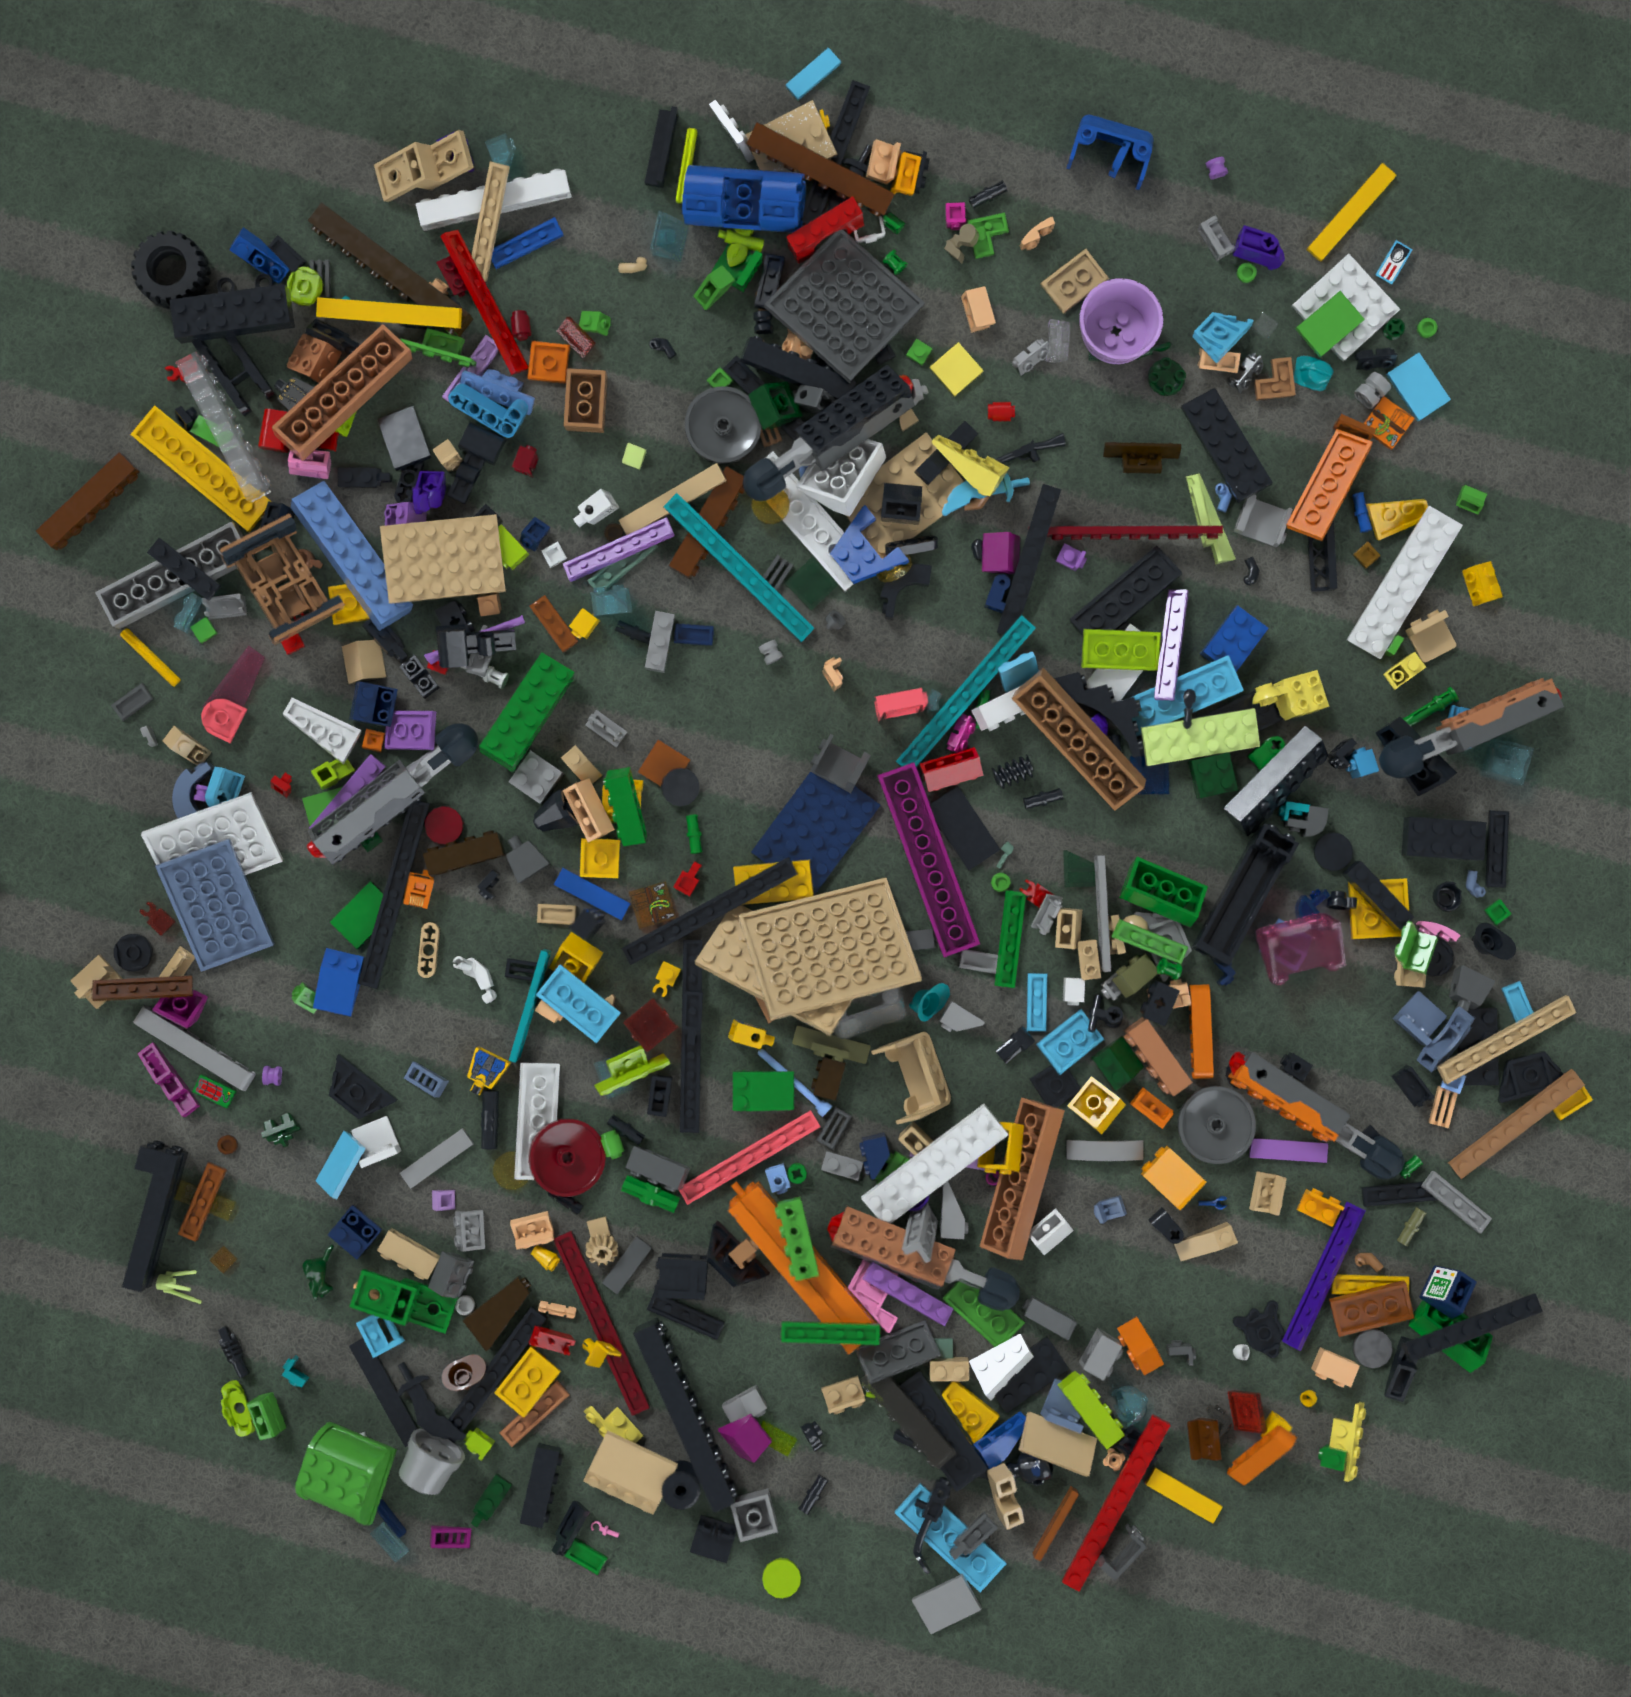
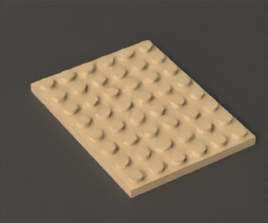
(829, 948)

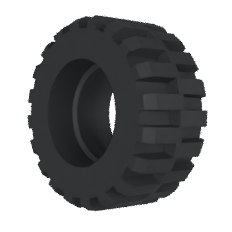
(157, 249)

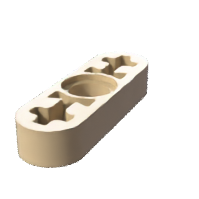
(424, 934)

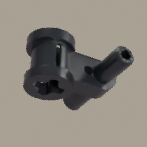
(1105, 1015)

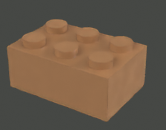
(585, 400)

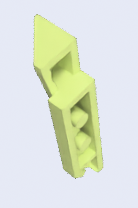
(1207, 516)

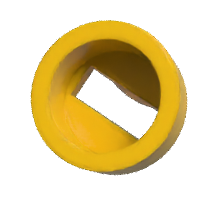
(1310, 1401)

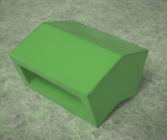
(1471, 499)

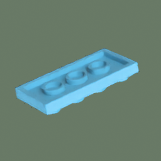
(578, 1003)

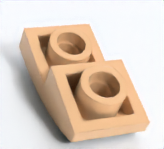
(1032, 238)

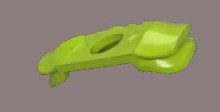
(242, 1422)

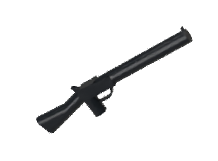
(1031, 448)

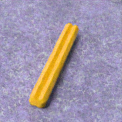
(150, 657)

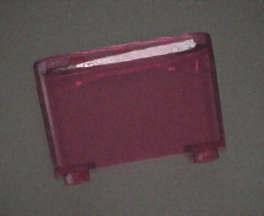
(1301, 946)

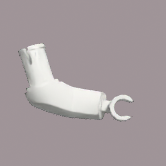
(482, 975)

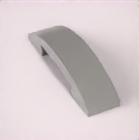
(1104, 1150)

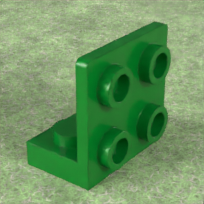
(743, 272)

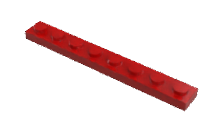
(484, 302)

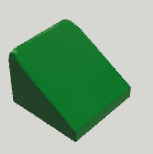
(893, 223)

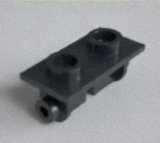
(1367, 360)

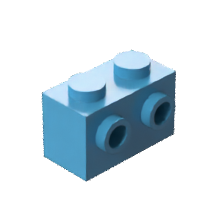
(1362, 763)

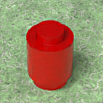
(1001, 411)

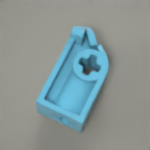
(223, 784)

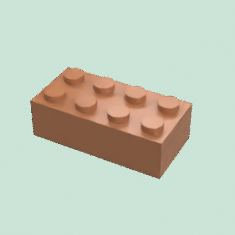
(1157, 1056)

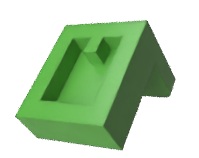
(304, 997)

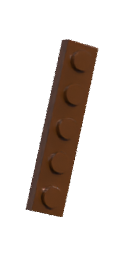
(142, 988)

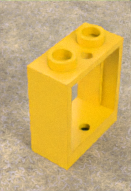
(1013, 1152)

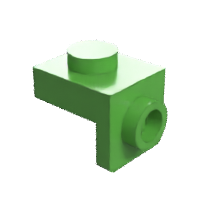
(595, 322)

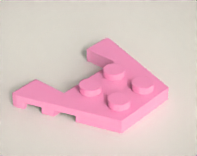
(871, 1298)

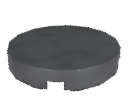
(1372, 1348)

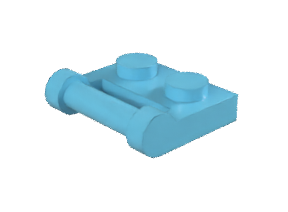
(375, 1337)

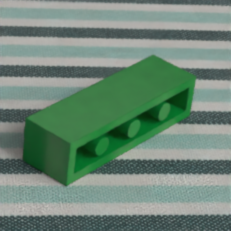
(626, 806)

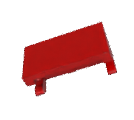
(551, 1340)

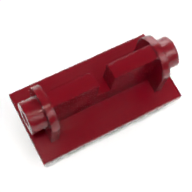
(452, 276)

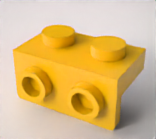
(1482, 583)

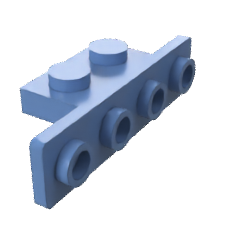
(497, 387)

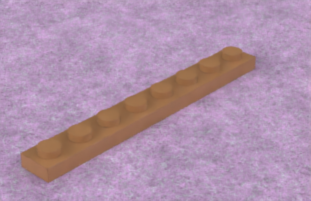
(1516, 1123)

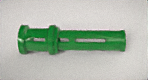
(1437, 704)

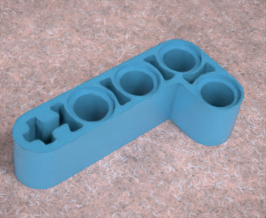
(465, 398)

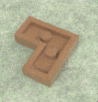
(1280, 385)

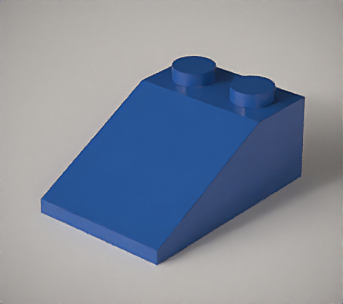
(338, 982)

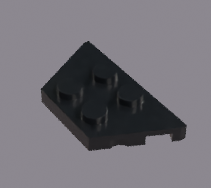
(1527, 1076)
(357, 1090)
(718, 1256)

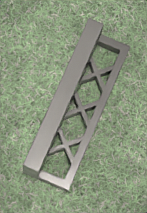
(920, 1232)

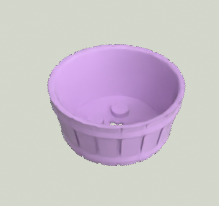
(1127, 307)

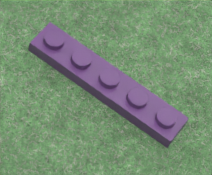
(364, 775)
(907, 1294)

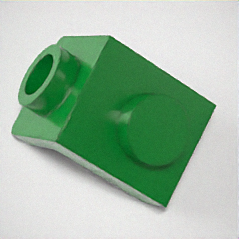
(1332, 1458)

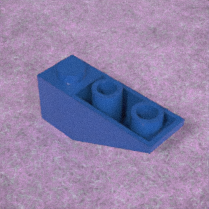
(258, 255)

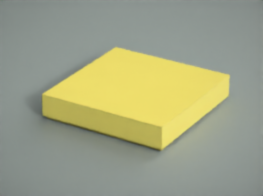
(956, 369)

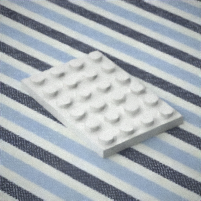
(234, 819)

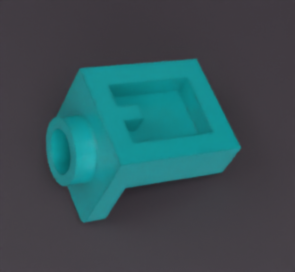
(1295, 808)

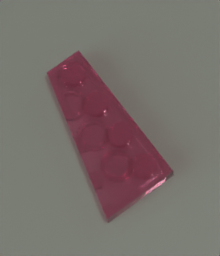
(240, 679)

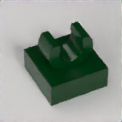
(371, 843)

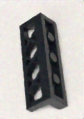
(661, 147)
(1329, 562)

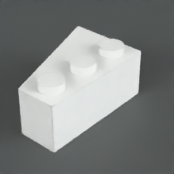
(1001, 1364)

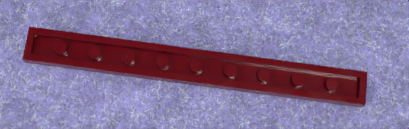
(1134, 532)
(601, 1321)

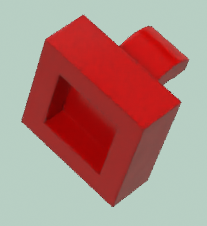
(282, 785)

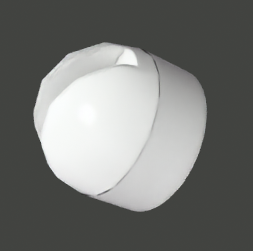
(1241, 1352)

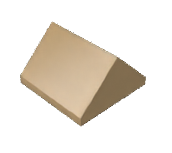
(363, 661)

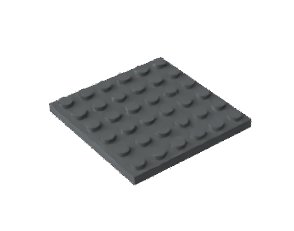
(844, 305)

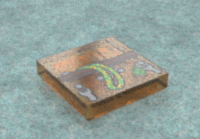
(652, 904)

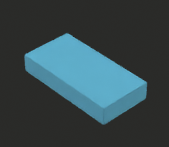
(1517, 1001)

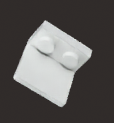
(378, 1141)

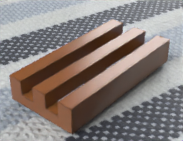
(1354, 427)

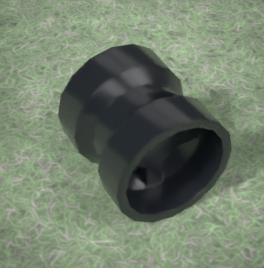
(763, 322)

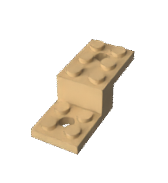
(423, 166)

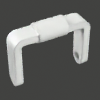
(873, 237)

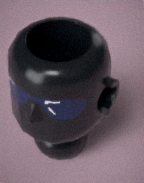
(1031, 1469)

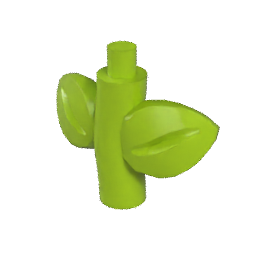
(740, 244)

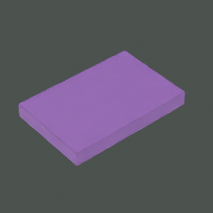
(411, 731)

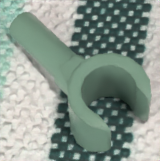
(1008, 849)

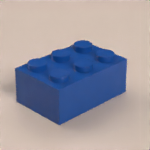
(1235, 638)

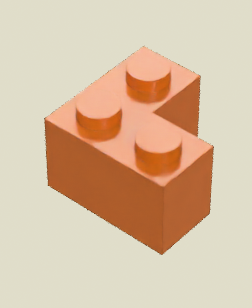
(1140, 1346)

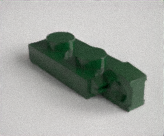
(490, 1499)

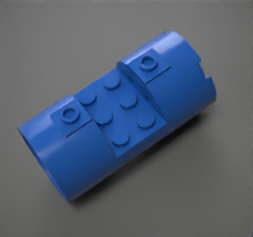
(743, 198)

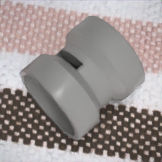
(770, 652)

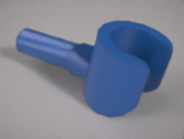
(1216, 1203)

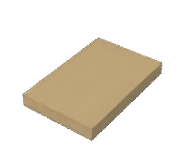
(1074, 281)

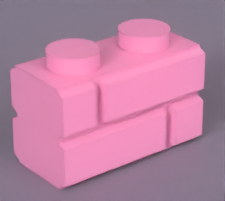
(315, 465)

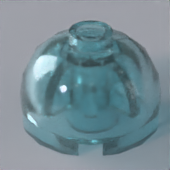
(1132, 1407)

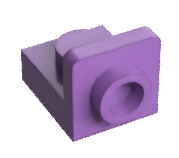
(1071, 557)

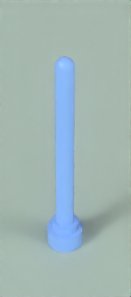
(822, 1106)

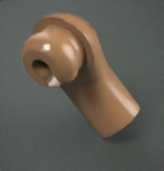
(976, 504)

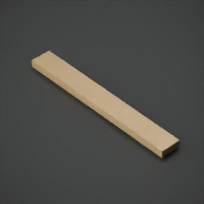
(1506, 1039)

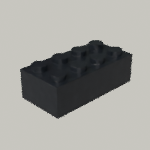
(1444, 838)

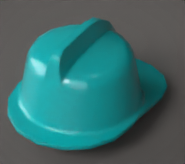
(1312, 373)
(929, 1002)

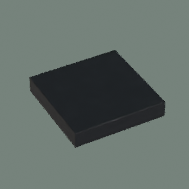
(1055, 1088)

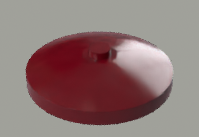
(566, 1157)

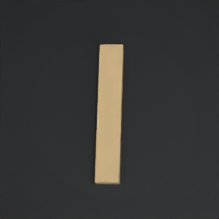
(489, 217)
(687, 490)

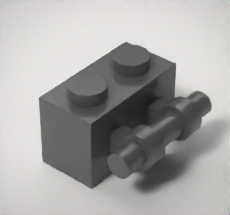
(451, 1275)

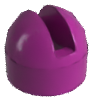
(990, 1181)

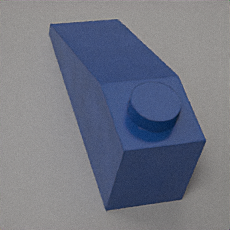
(999, 1442)

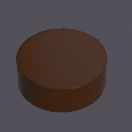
(227, 1144)

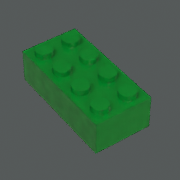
(1163, 892)

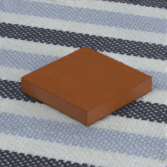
(661, 761)

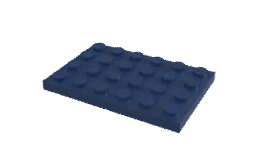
(817, 826)

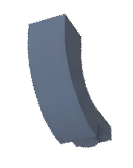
(185, 787)
(1447, 1040)

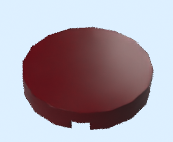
(444, 825)

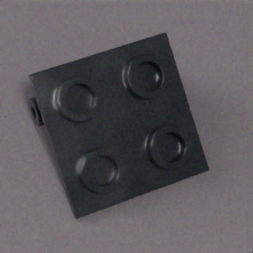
(713, 1538)

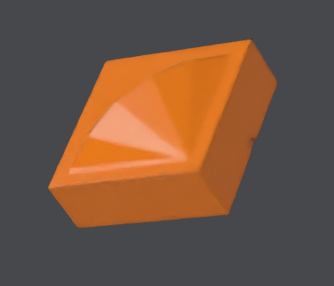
(373, 740)

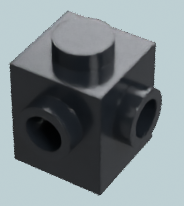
(1295, 1066)

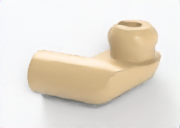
(633, 267)

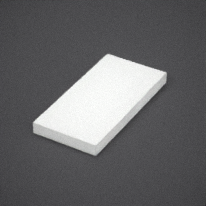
(1118, 679)

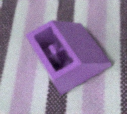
(402, 513)

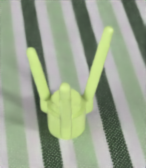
(168, 1283)

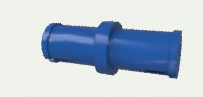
(1361, 512)

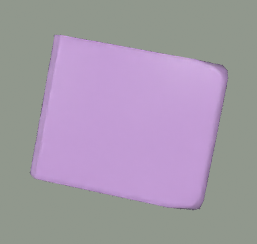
(443, 1200)

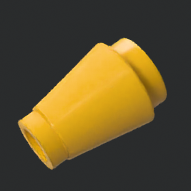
(545, 1257)

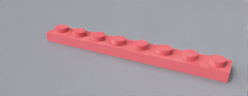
(749, 1157)

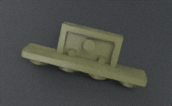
(831, 1045)

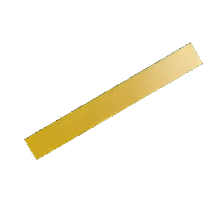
(389, 312)

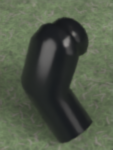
(662, 345)
(977, 548)
(1253, 573)

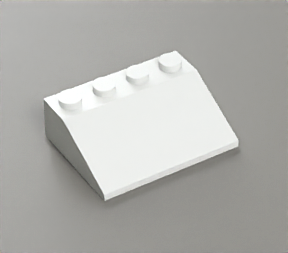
(845, 480)

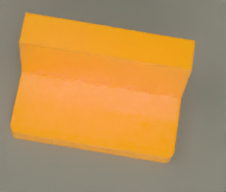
(907, 174)

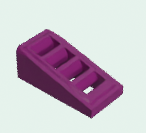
(447, 1529)

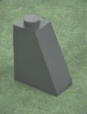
(1049, 1317)

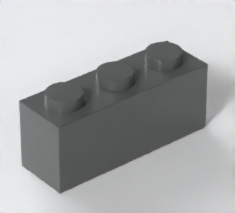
(657, 1168)

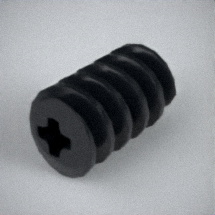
(1013, 772)

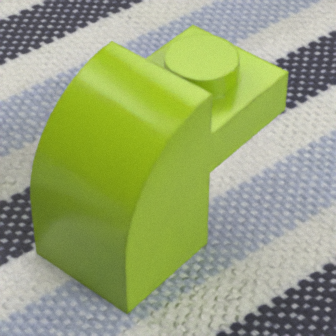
(330, 773)

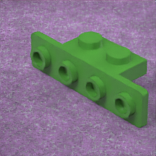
(443, 345)

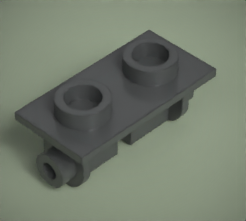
(1252, 365)

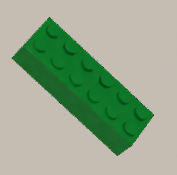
(527, 712)

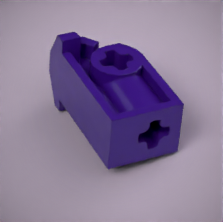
(1259, 248)
(429, 491)

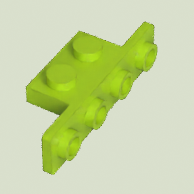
(628, 1068)

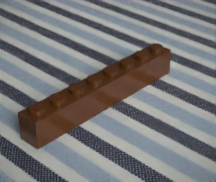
(819, 168)

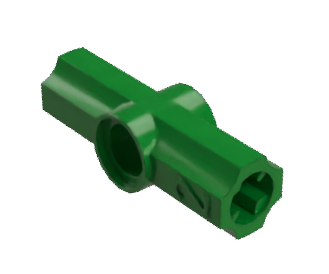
(650, 1194)

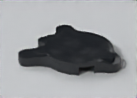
(1262, 1329)

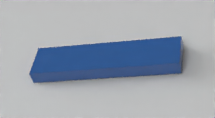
(526, 242)
(592, 894)

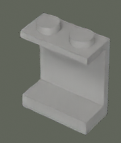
(1262, 522)

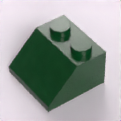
(774, 405)
(1117, 1063)

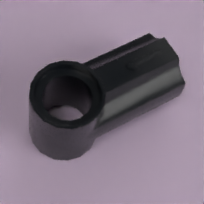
(1018, 1042)

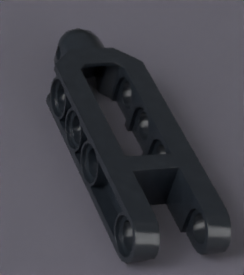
(230, 384)

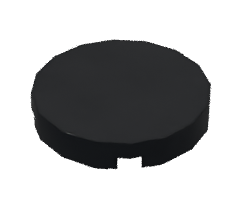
(680, 786)
(1333, 851)
(137, 956)
(1441, 959)

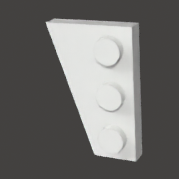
(731, 127)

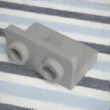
(469, 1230)

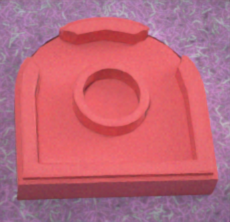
(222, 718)

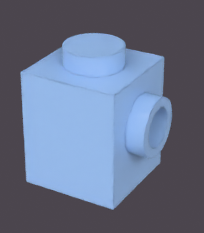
(778, 1178)

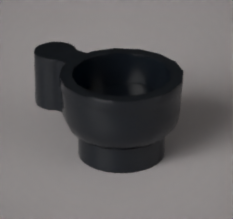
(1340, 902)
(812, 1433)

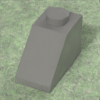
(959, 1018)

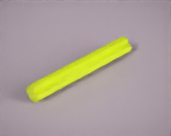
(687, 159)

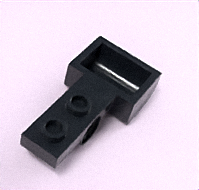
(480, 447)
(456, 644)

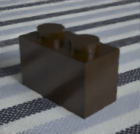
(828, 1079)

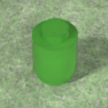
(612, 1144)

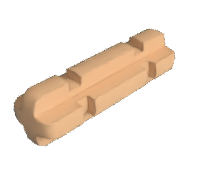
(557, 1309)

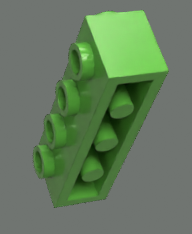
(798, 1238)

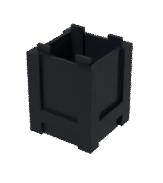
(682, 1276)

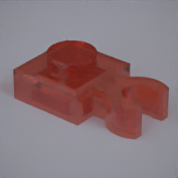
(159, 920)

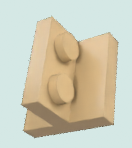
(96, 970)

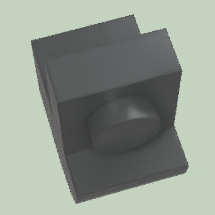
(1313, 822)

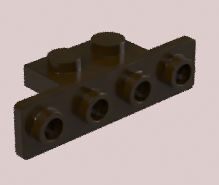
(1142, 456)

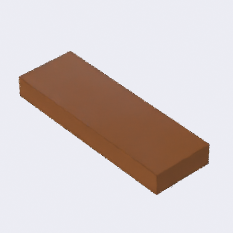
(553, 623)

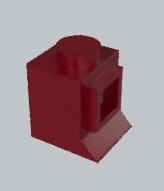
(525, 460)

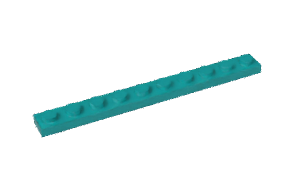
(738, 567)
(967, 692)

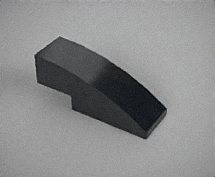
(1401, 1374)

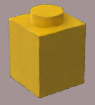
(583, 624)

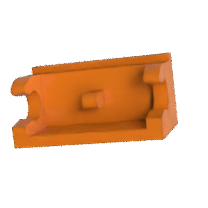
(1152, 1107)

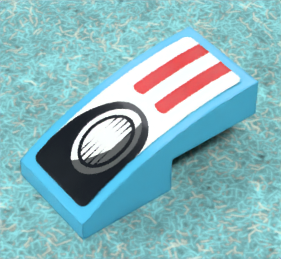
(1393, 262)

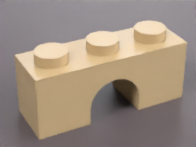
(1003, 1490)

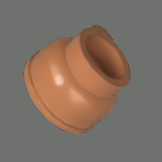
(309, 559)

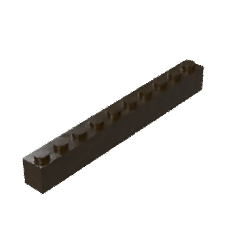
(381, 263)

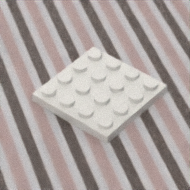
(1362, 293)

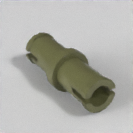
(1411, 1226)

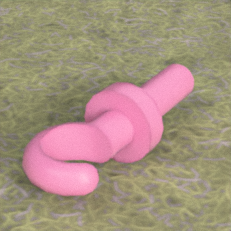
(605, 1530)

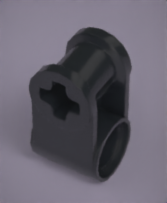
(1165, 1224)

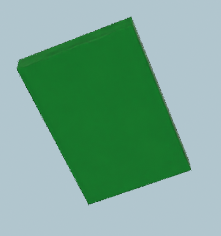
(359, 915)

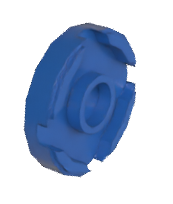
(1119, 158)

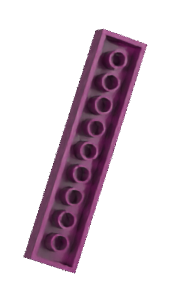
(928, 859)

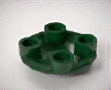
(1166, 377)

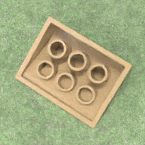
(629, 1472)

